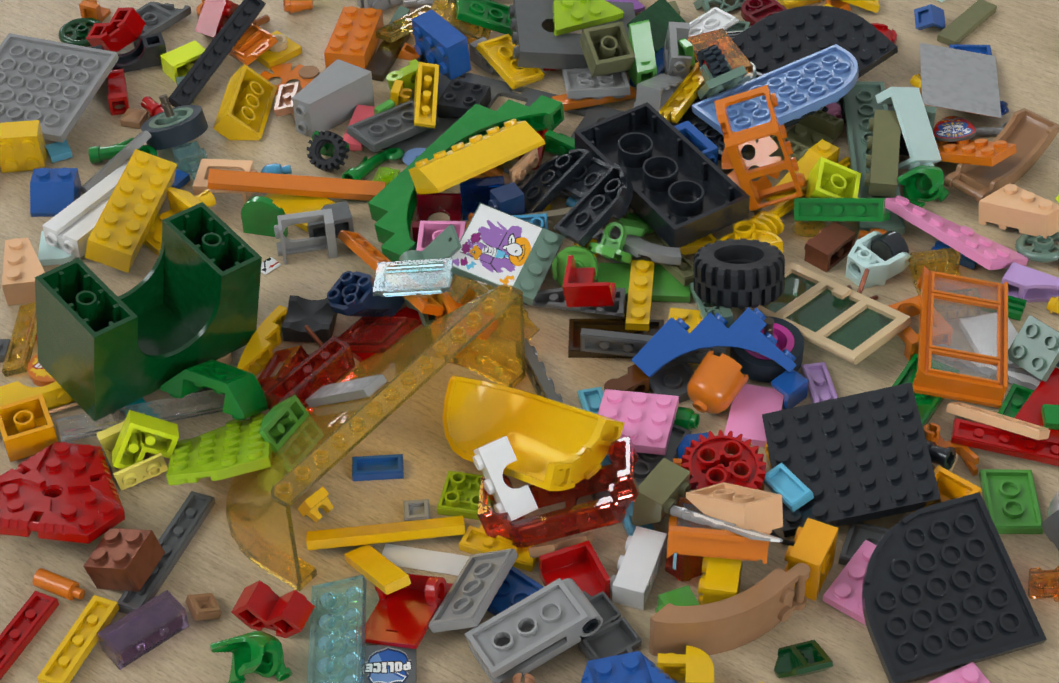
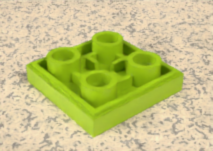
(461, 495)

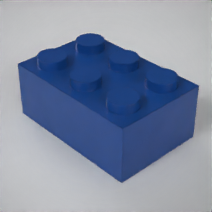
(441, 44)

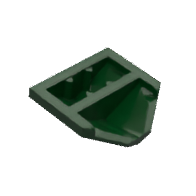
(801, 660)

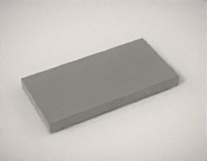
(473, 590)

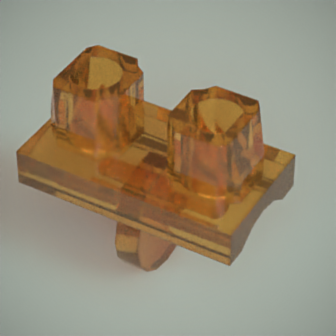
(1043, 583)

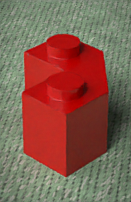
(121, 31)
(263, 608)

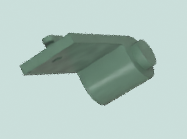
(441, 247)

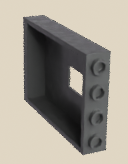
(543, 49)

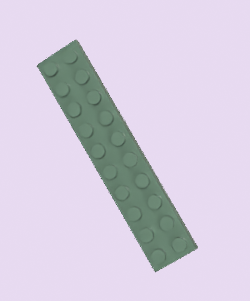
(858, 107)

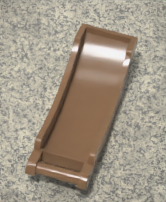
(1032, 138)
(731, 621)

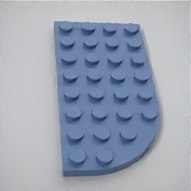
(798, 87)

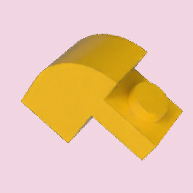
(689, 667)

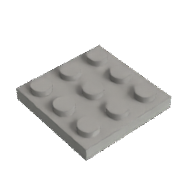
(581, 84)

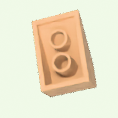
(740, 505)

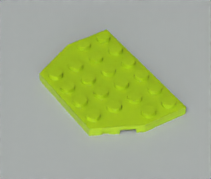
(220, 453)

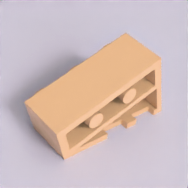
(1020, 210)
(19, 271)

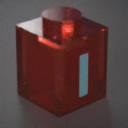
(684, 566)

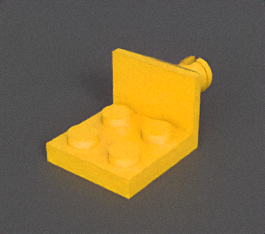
(178, 201)

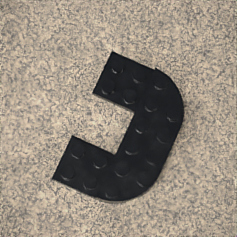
(600, 187)

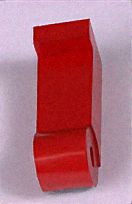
(117, 92)

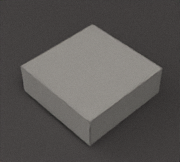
(416, 510)

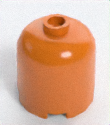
(715, 383)

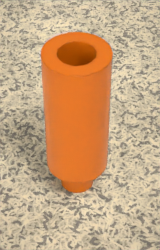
(57, 584)

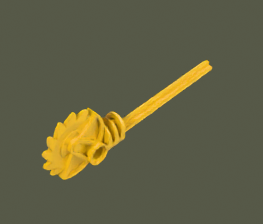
(767, 225)

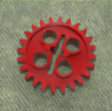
(722, 465)

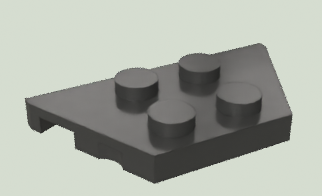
(160, 17)

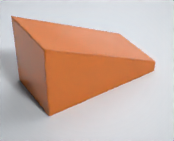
(408, 52)

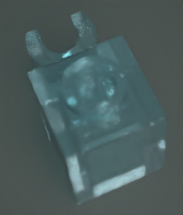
(189, 157)

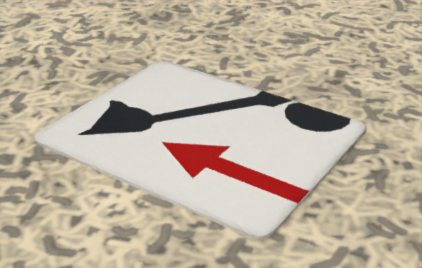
(269, 265)

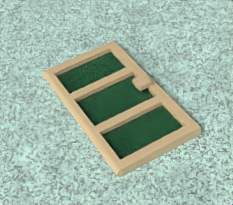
(834, 315)

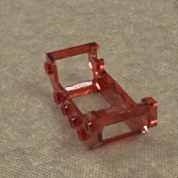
(573, 518)

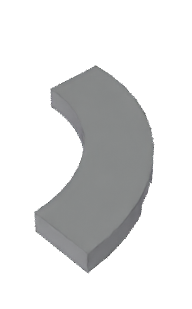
(639, 247)

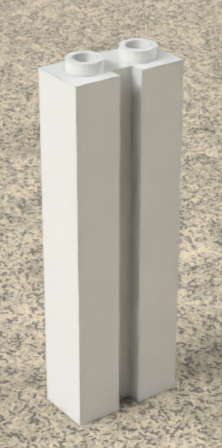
(74, 224)

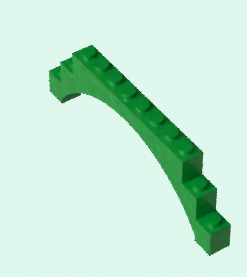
(396, 203)

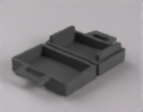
(614, 635)

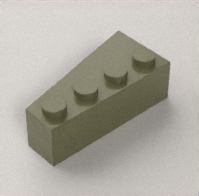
(884, 154)

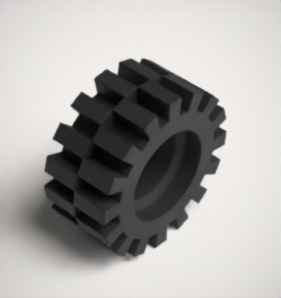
(315, 151)

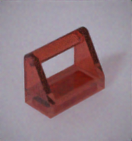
(291, 357)

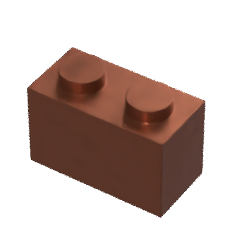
(829, 246)

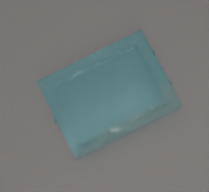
(413, 277)

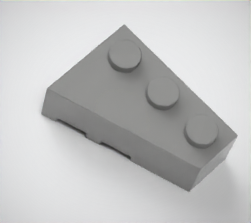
(656, 90)

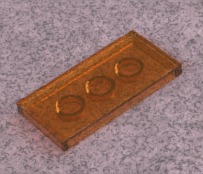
(725, 43)

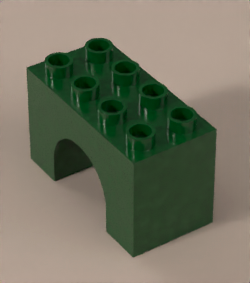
(184, 312)

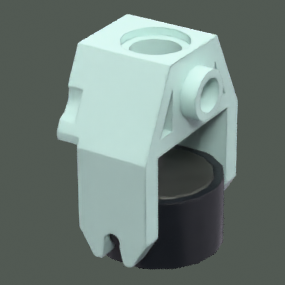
(880, 253)

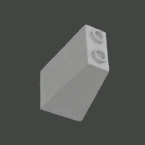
(332, 97)

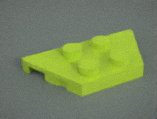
(582, 14)

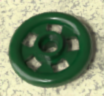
(79, 33)

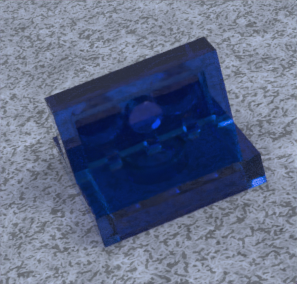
(477, 191)

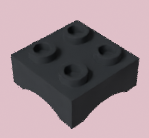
(461, 97)
(314, 313)

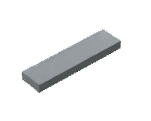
(117, 160)

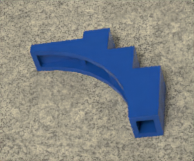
(711, 332)

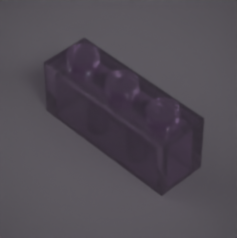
(143, 629)

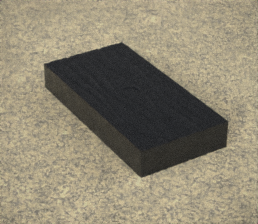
(671, 179)

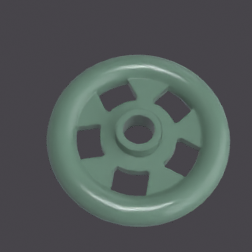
(1041, 246)

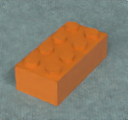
(354, 36)

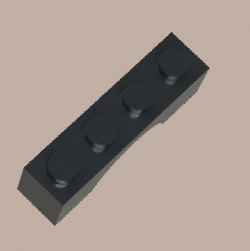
(143, 56)

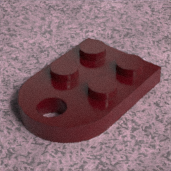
(756, 10)

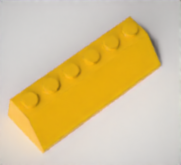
(474, 157)

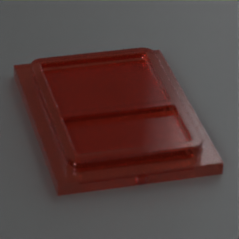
(376, 333)

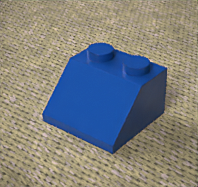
(53, 190)

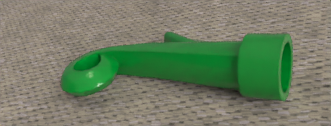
(98, 154)
(368, 165)

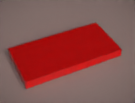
(1045, 393)

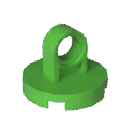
(612, 248)
(582, 257)

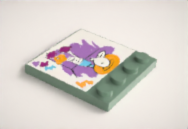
(506, 251)

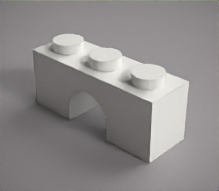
(492, 460)

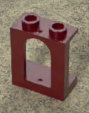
(431, 203)

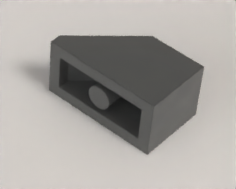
(342, 220)

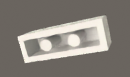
(638, 567)

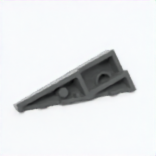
(555, 299)

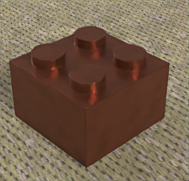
(124, 559)

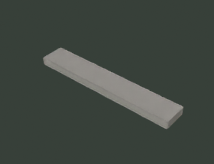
(346, 391)

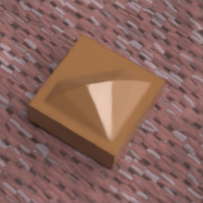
(134, 118)
(203, 606)

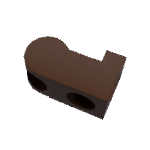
(633, 381)

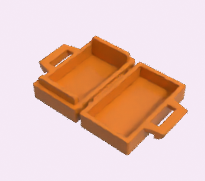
(253, 44)

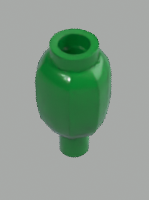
(687, 418)

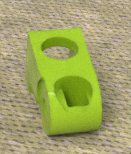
(405, 74)

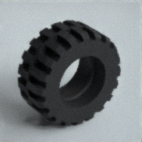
(739, 273)

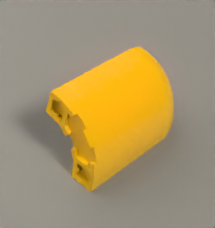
(550, 439)

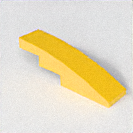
(263, 342)

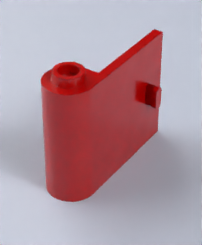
(405, 614)

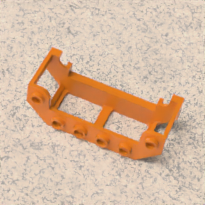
(733, 139)

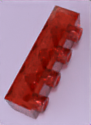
(321, 368)

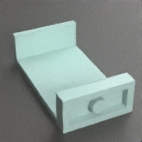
(914, 125)

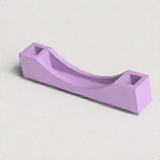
(1030, 284)

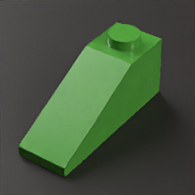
(282, 422)

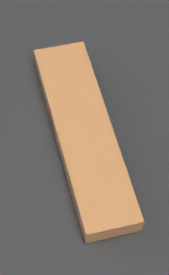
(998, 420)

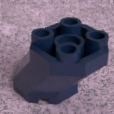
(354, 297)

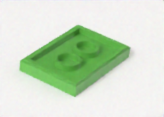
(1011, 500)

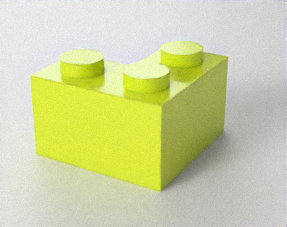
(142, 435)

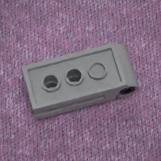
(533, 630)

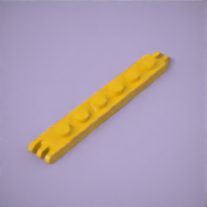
(683, 96)

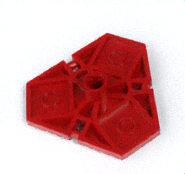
(60, 495)

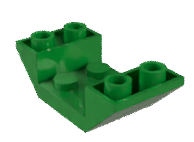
(241, 388)

